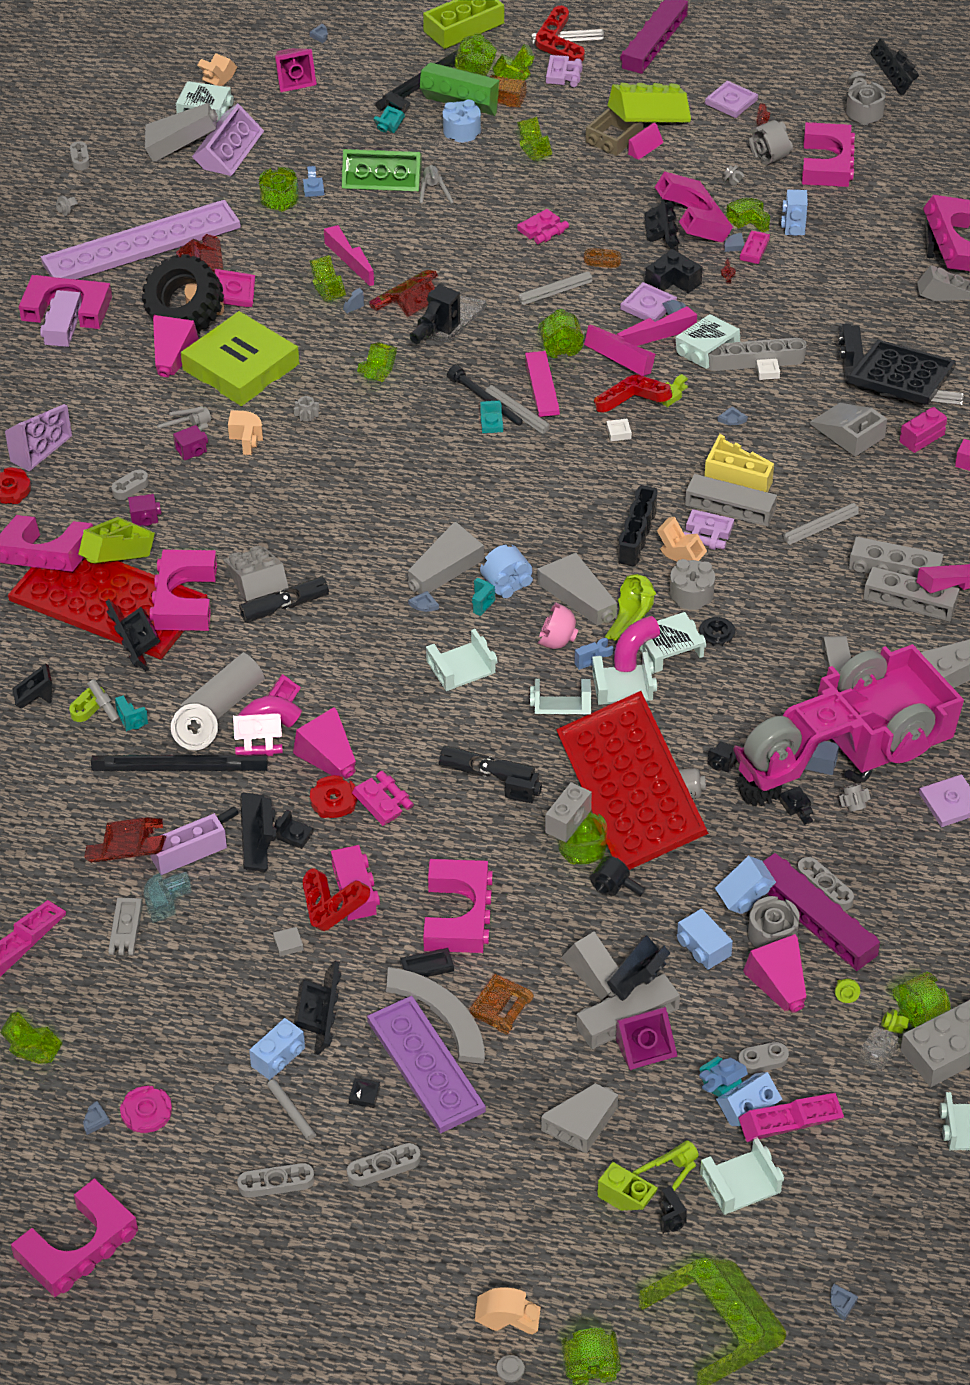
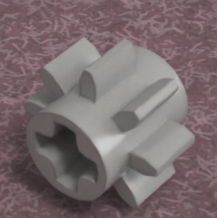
(306, 408)
(854, 797)

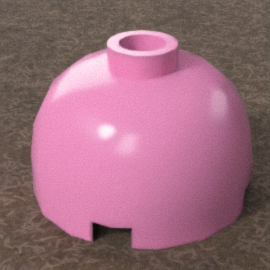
(558, 628)

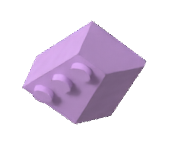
(38, 437)

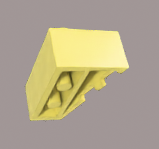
(736, 466)

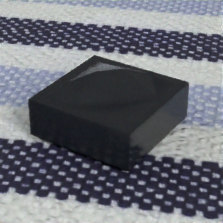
(364, 1093)

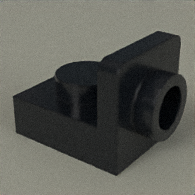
(397, 102)
(722, 757)
(523, 789)
(292, 831)
(673, 1209)

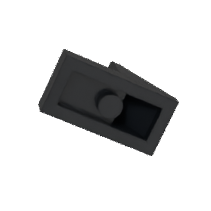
(35, 685)

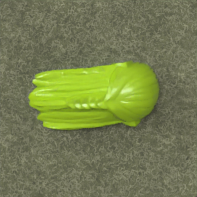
(634, 603)

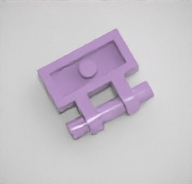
(558, 73)
(711, 525)

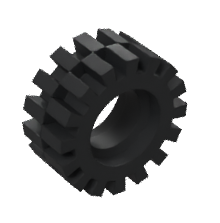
(754, 794)

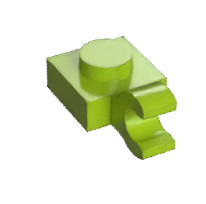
(676, 388)

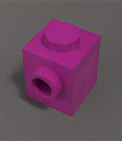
(190, 442)
(144, 509)

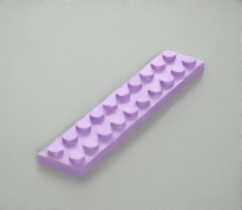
(140, 241)

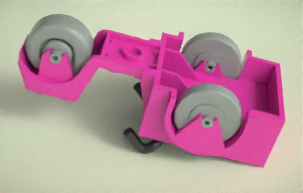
(873, 709)

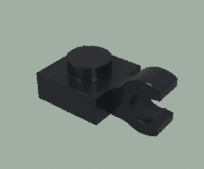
(798, 803)

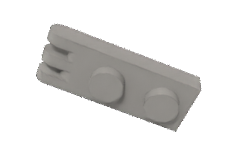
(125, 925)

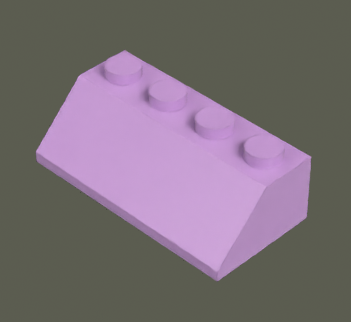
(229, 142)

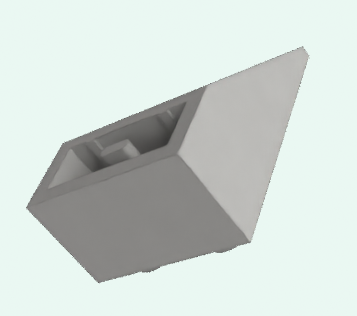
(852, 426)
(256, 572)

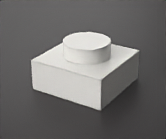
(768, 369)
(618, 430)

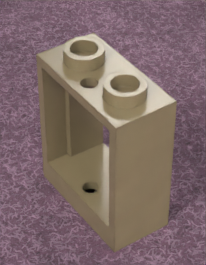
(607, 143)

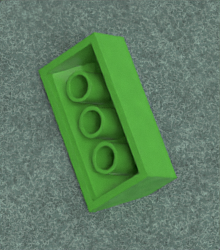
(454, 85)
(381, 170)

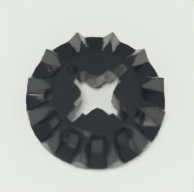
(715, 624)

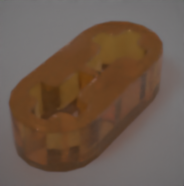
(602, 258)

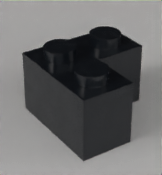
(674, 270)

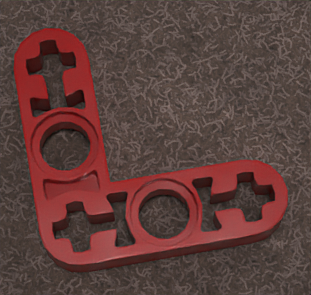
(553, 39)
(631, 386)
(325, 913)

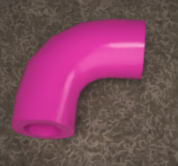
(631, 640)
(273, 705)

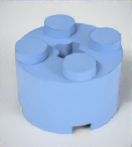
(461, 121)
(507, 570)

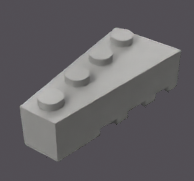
(951, 662)

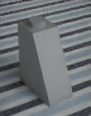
(592, 964)
(581, 1117)

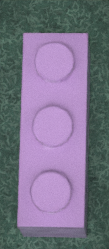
(61, 318)
(190, 844)

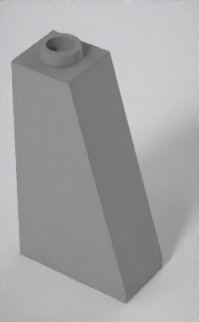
(178, 130)
(446, 559)
(578, 588)

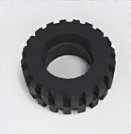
(176, 273)

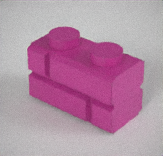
(923, 429)

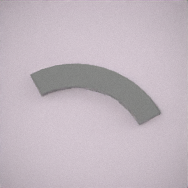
(446, 1006)

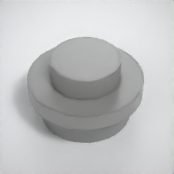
(510, 1368)

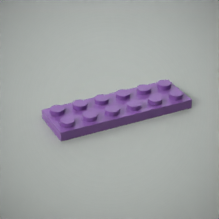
(426, 1064)

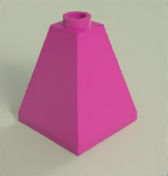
(295, 69)
(170, 339)
(326, 745)
(779, 972)

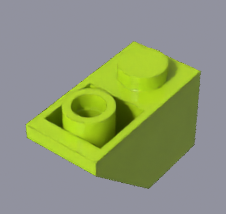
(624, 1189)

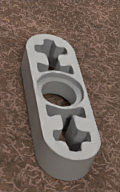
(824, 874)
(387, 1155)
(282, 1171)

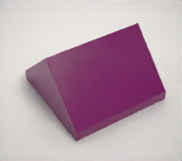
(645, 1038)

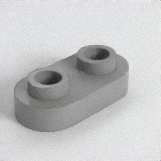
(764, 1057)

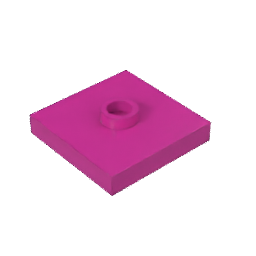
(237, 287)

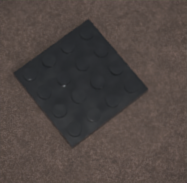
(902, 372)

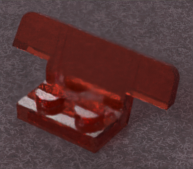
(208, 251)
(410, 294)
(127, 840)

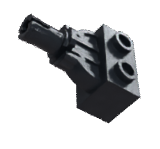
(440, 315)

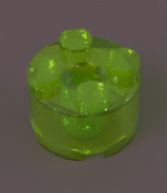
(475, 55)
(278, 188)
(561, 334)
(587, 842)
(921, 999)
(591, 1356)

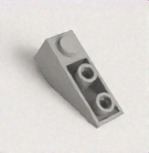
(942, 286)

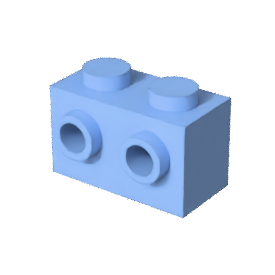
(795, 212)
(745, 885)
(704, 939)
(277, 1049)
(749, 1095)

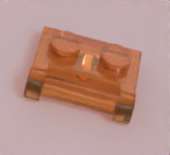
(495, 998)

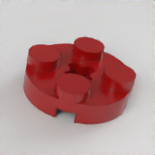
(20, 488)
(333, 808)

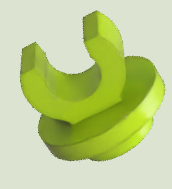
(847, 990)
(893, 1022)

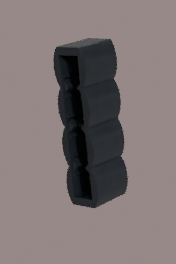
(637, 525)

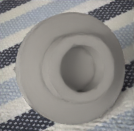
(857, 77)
(731, 174)
(65, 205)

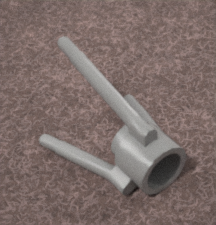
(432, 177)
(198, 416)

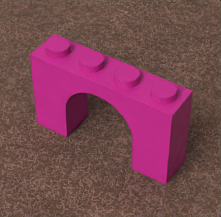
(831, 171)
(703, 215)
(942, 215)
(41, 289)
(59, 554)
(174, 569)
(467, 931)
(60, 1269)

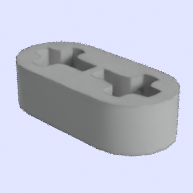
(76, 156)
(130, 484)

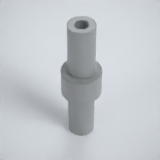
(103, 700)

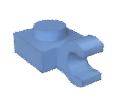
(313, 186)
(584, 654)
(724, 1073)

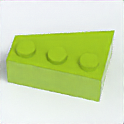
(115, 541)

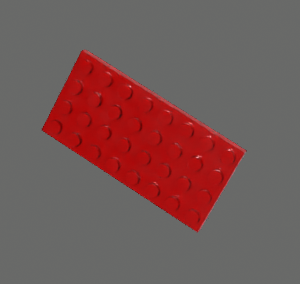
(81, 597)
(632, 781)

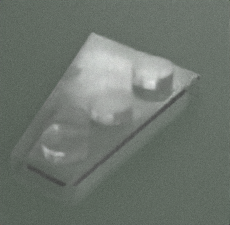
(469, 310)

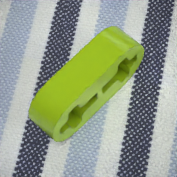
(84, 702)

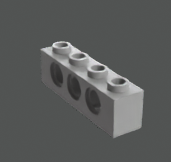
(891, 557)
(905, 593)

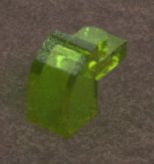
(515, 67)
(533, 142)
(747, 211)
(325, 280)
(379, 361)
(30, 1043)

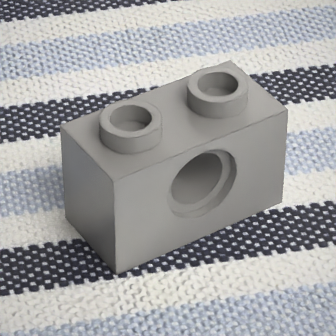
(568, 812)

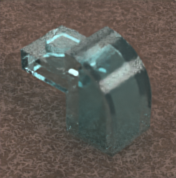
(160, 895)

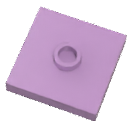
(731, 99)
(647, 302)
(948, 800)

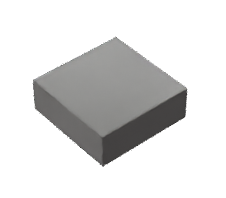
(288, 941)

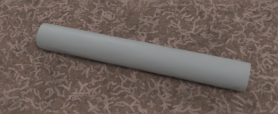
(290, 1108)

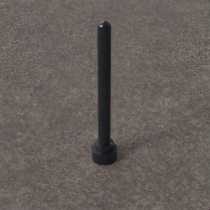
(458, 375)

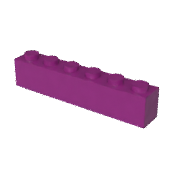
(654, 35)
(822, 915)

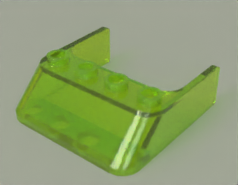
(737, 1304)

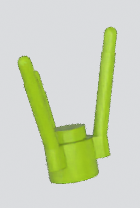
(681, 1156)

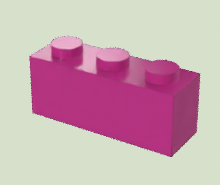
(351, 866)

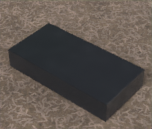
(429, 963)

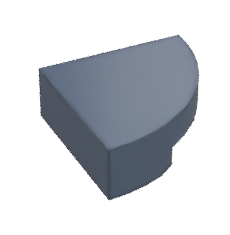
(319, 33)
(734, 243)
(356, 301)
(672, 306)
(732, 416)
(424, 602)
(95, 1118)
(842, 1301)

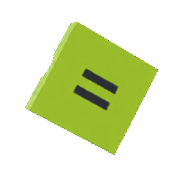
(240, 358)

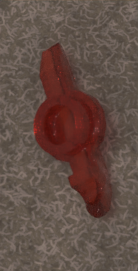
(763, 114)
(728, 272)

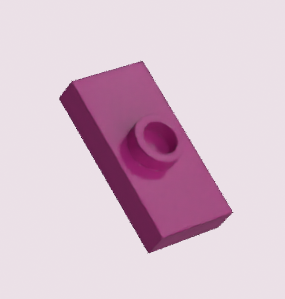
(755, 247)

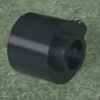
(612, 875)

